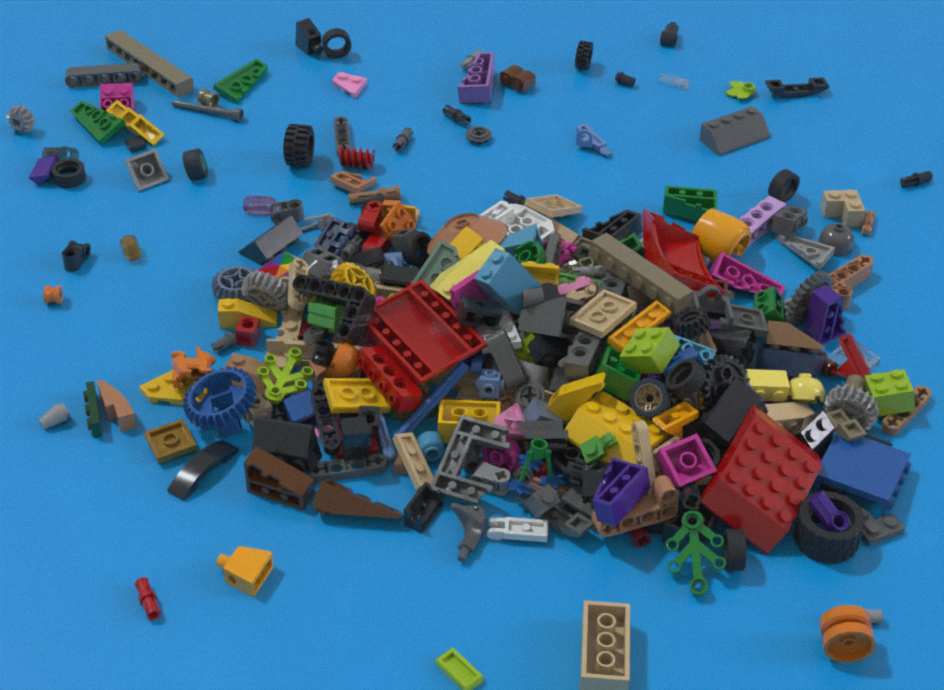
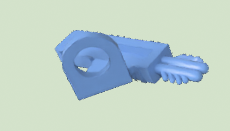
(591, 139)

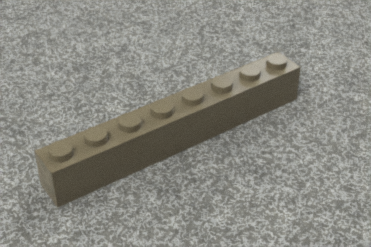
(153, 65)

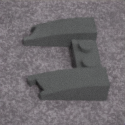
(467, 432)

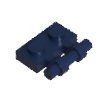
(331, 234)

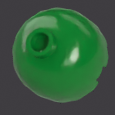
(530, 252)

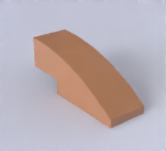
(116, 406)

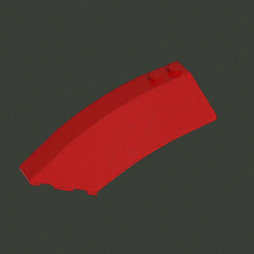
(675, 252)

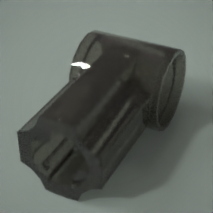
(61, 153)

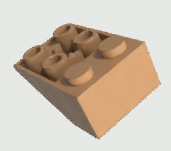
(786, 334)

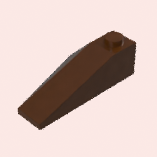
(339, 499)

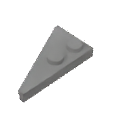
(811, 251)

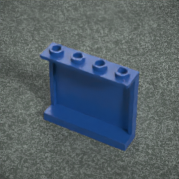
(864, 469)

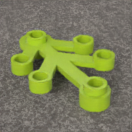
(276, 392)

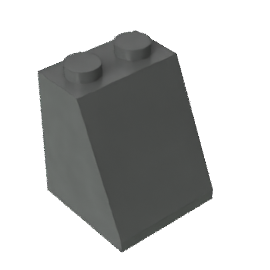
(551, 318)

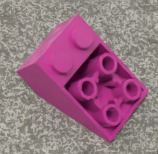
(122, 92)

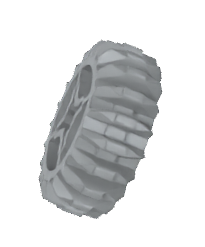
(265, 290)
(854, 403)

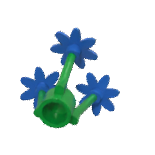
(533, 458)

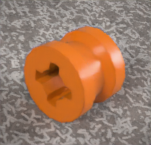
(53, 294)

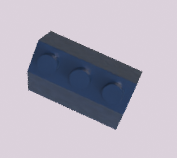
(789, 361)

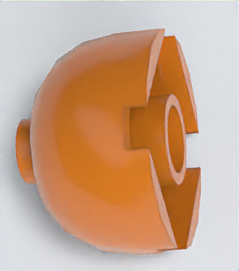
(344, 361)

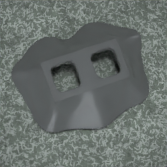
(318, 262)

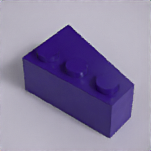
(824, 316)
(620, 490)

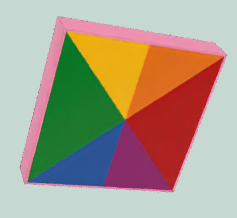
(278, 266)

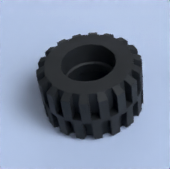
(298, 145)

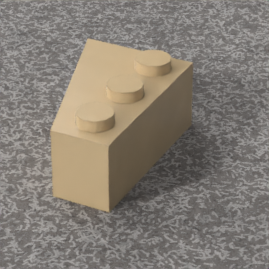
(788, 414)

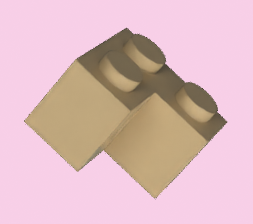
(844, 205)

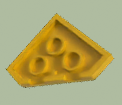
(162, 390)

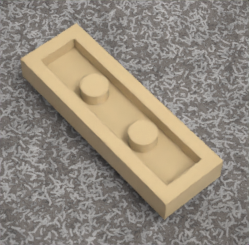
(413, 459)

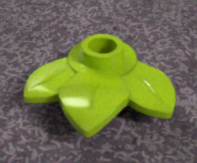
(741, 90)

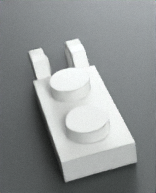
(518, 529)

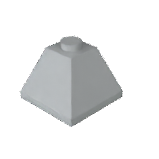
(146, 169)

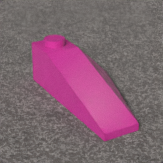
(741, 276)

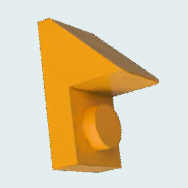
(676, 417)

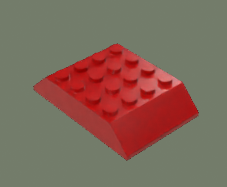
(421, 332)
(761, 480)

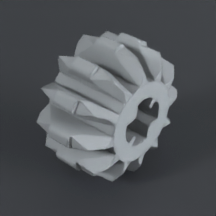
(20, 118)

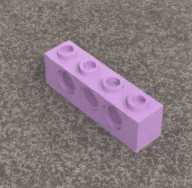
(761, 217)

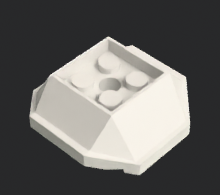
(519, 217)

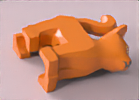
(190, 368)

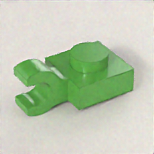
(595, 448)

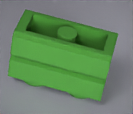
(325, 315)

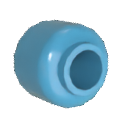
(431, 445)

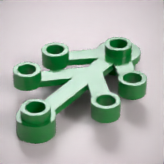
(694, 549)

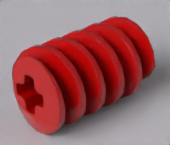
(356, 158)

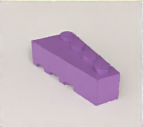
(479, 81)

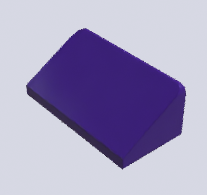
(42, 169)

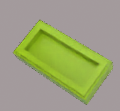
(459, 670)

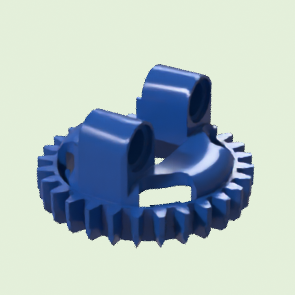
(223, 395)

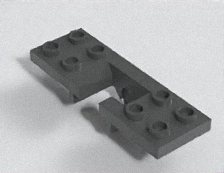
(736, 316)

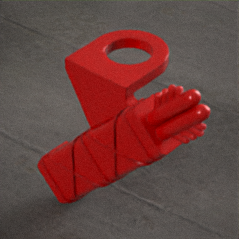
(855, 363)

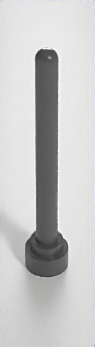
(237, 113)

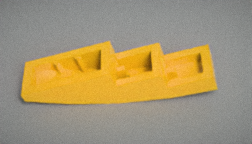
(136, 123)

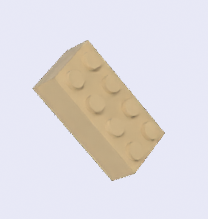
(605, 646)

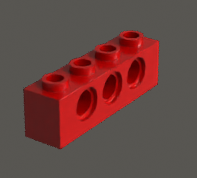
(389, 378)

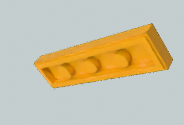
(648, 318)

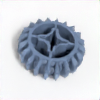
(229, 283)

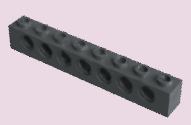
(587, 347)

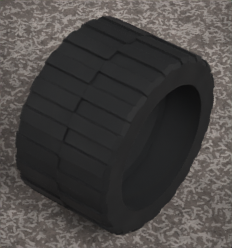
(826, 545)

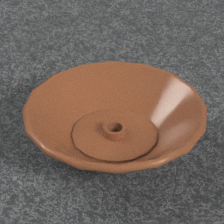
(484, 226)

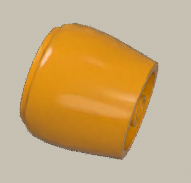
(721, 233)

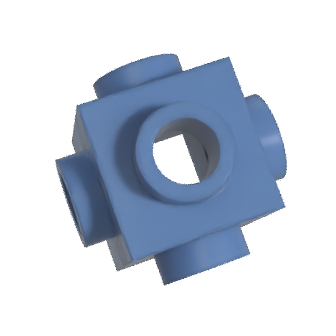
(490, 384)

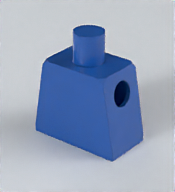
(299, 408)

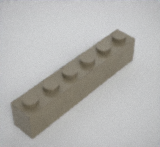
(640, 273)

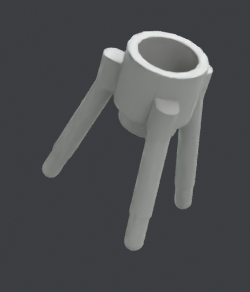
(324, 219)

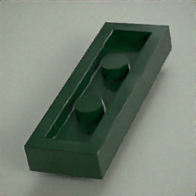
(92, 409)

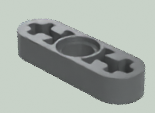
(312, 335)

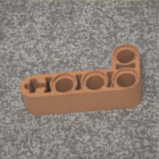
(850, 276)
(650, 509)

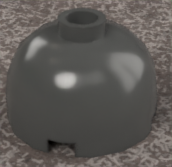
(837, 236)

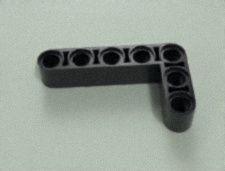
(357, 300)

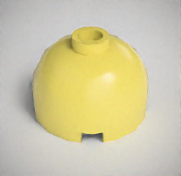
(806, 389)

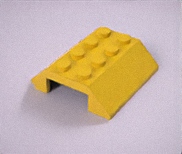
(606, 415)

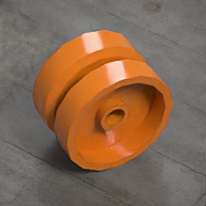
(847, 633)

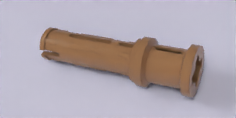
(387, 193)

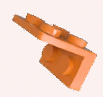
(396, 218)

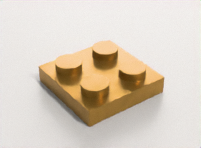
(170, 441)

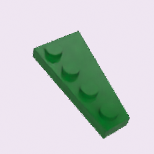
(241, 81)
(97, 121)

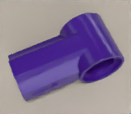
(828, 513)

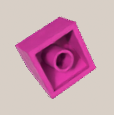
(685, 461)

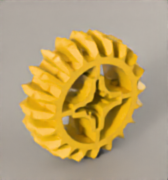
(353, 275)

